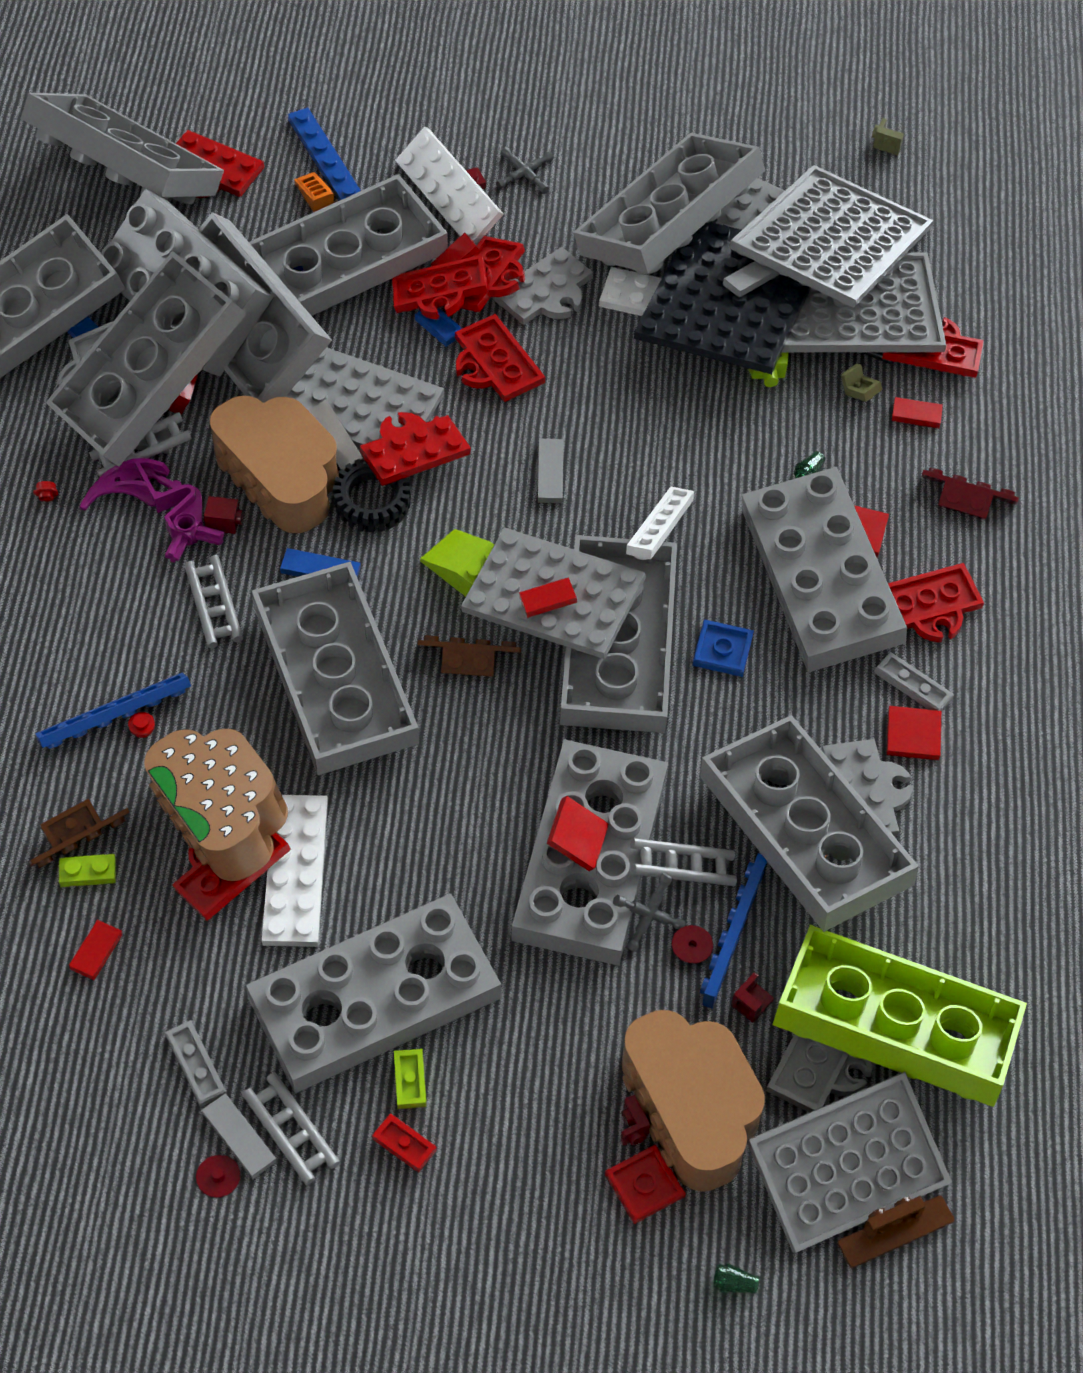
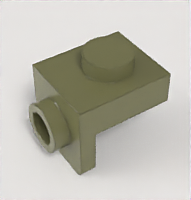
(887, 139)
(858, 385)

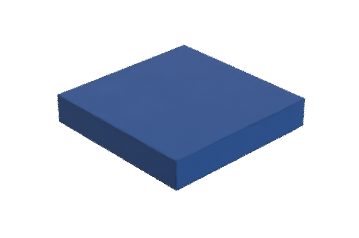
(723, 648)

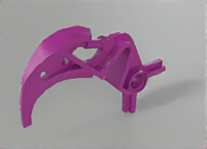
(182, 522)

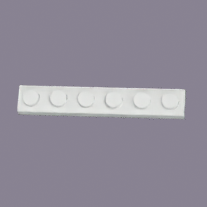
(659, 523)

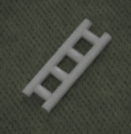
(154, 447)
(205, 613)
(695, 853)
(286, 1145)

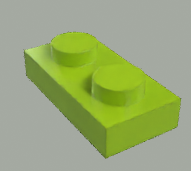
(87, 870)
(410, 1078)

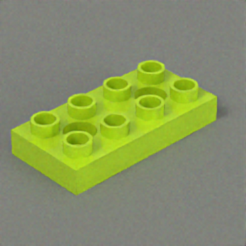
(901, 1015)

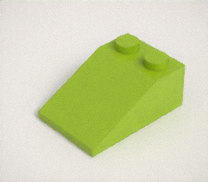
(458, 559)

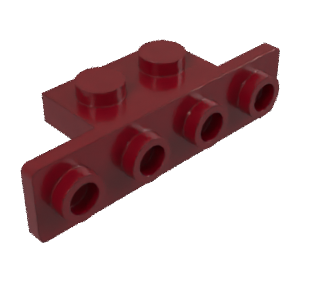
(965, 496)

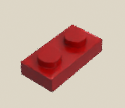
(404, 1142)

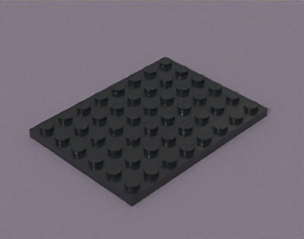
(706, 319)

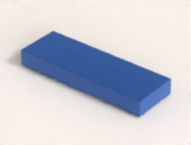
(301, 563)

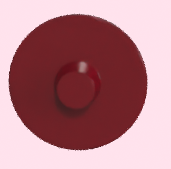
(692, 944)
(218, 1176)

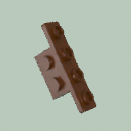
(468, 658)
(72, 826)
(895, 1228)

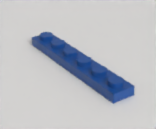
(323, 153)
(104, 714)
(729, 940)

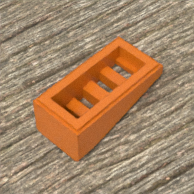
(314, 200)

